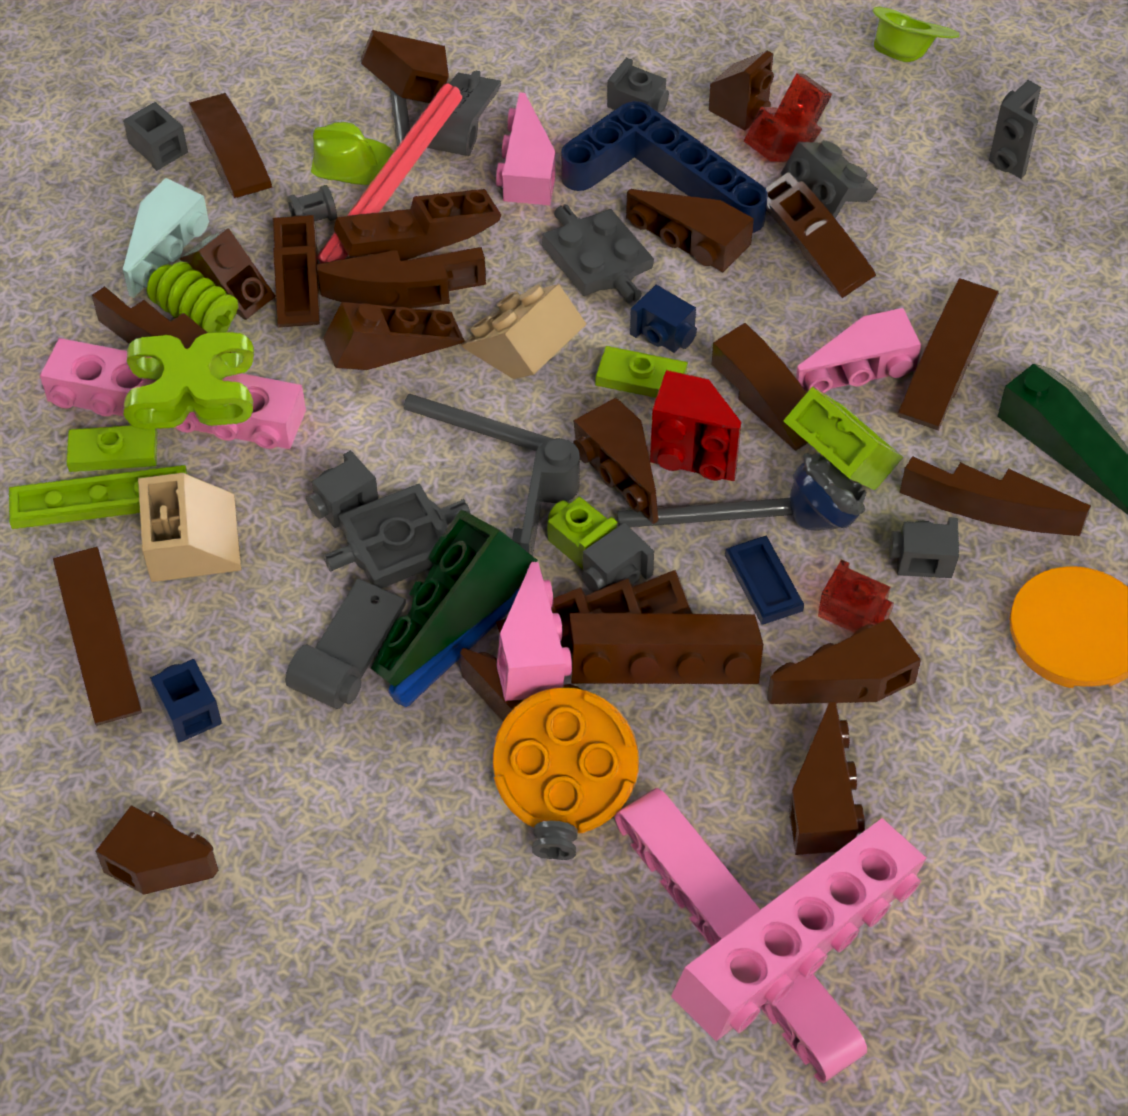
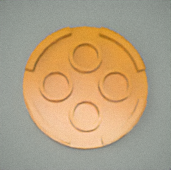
(1073, 626)
(565, 759)

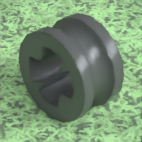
(555, 840)

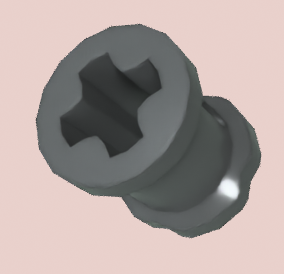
(318, 204)

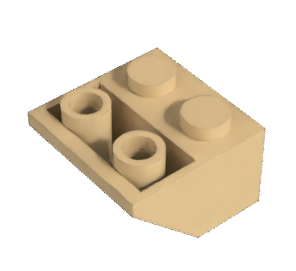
(525, 330)
(187, 527)

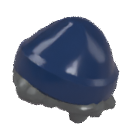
(824, 495)

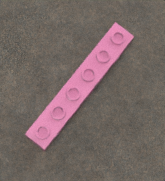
(100, 379)
(798, 930)

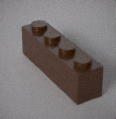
(664, 648)

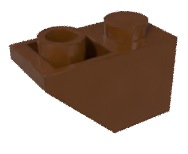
(406, 65)
(743, 90)
(229, 266)
(153, 855)

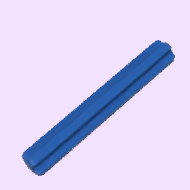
(419, 681)

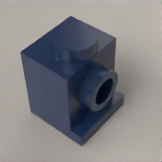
(664, 319)
(186, 700)

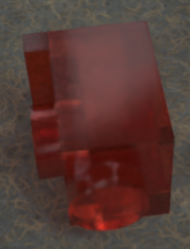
(854, 599)

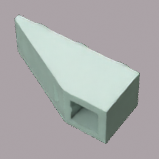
(163, 227)

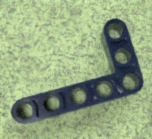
(665, 148)

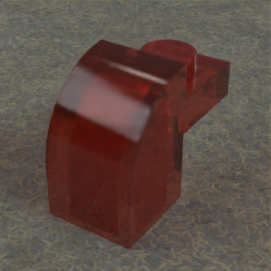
(794, 121)

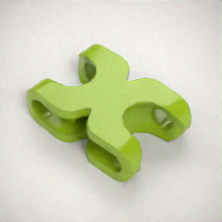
(189, 380)

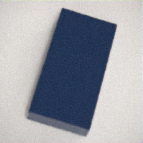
(764, 580)

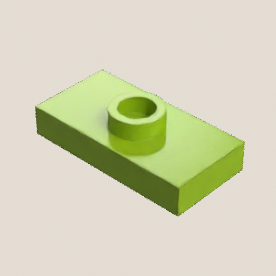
(635, 371)
(111, 448)

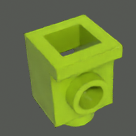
(577, 527)

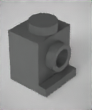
(638, 85)
(156, 135)
(342, 489)
(926, 548)
(616, 558)

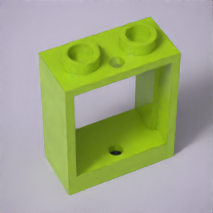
(843, 439)

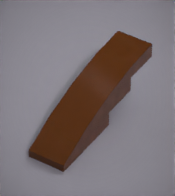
(230, 145)
(142, 320)
(948, 354)
(1007, 502)
(655, 596)
(97, 636)

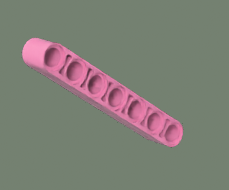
(701, 883)

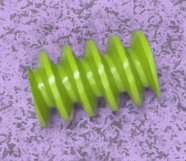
(185, 290)

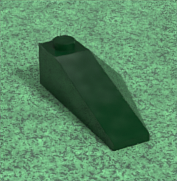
(1068, 429)
(470, 578)

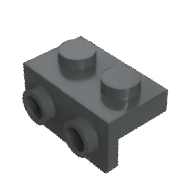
(1016, 130)
(829, 175)

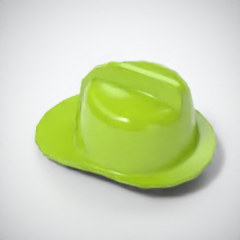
(904, 36)
(346, 155)

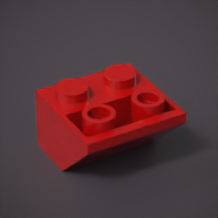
(694, 428)

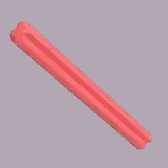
(399, 164)

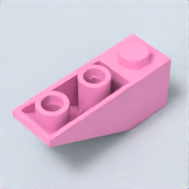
(528, 156)
(865, 351)
(530, 643)

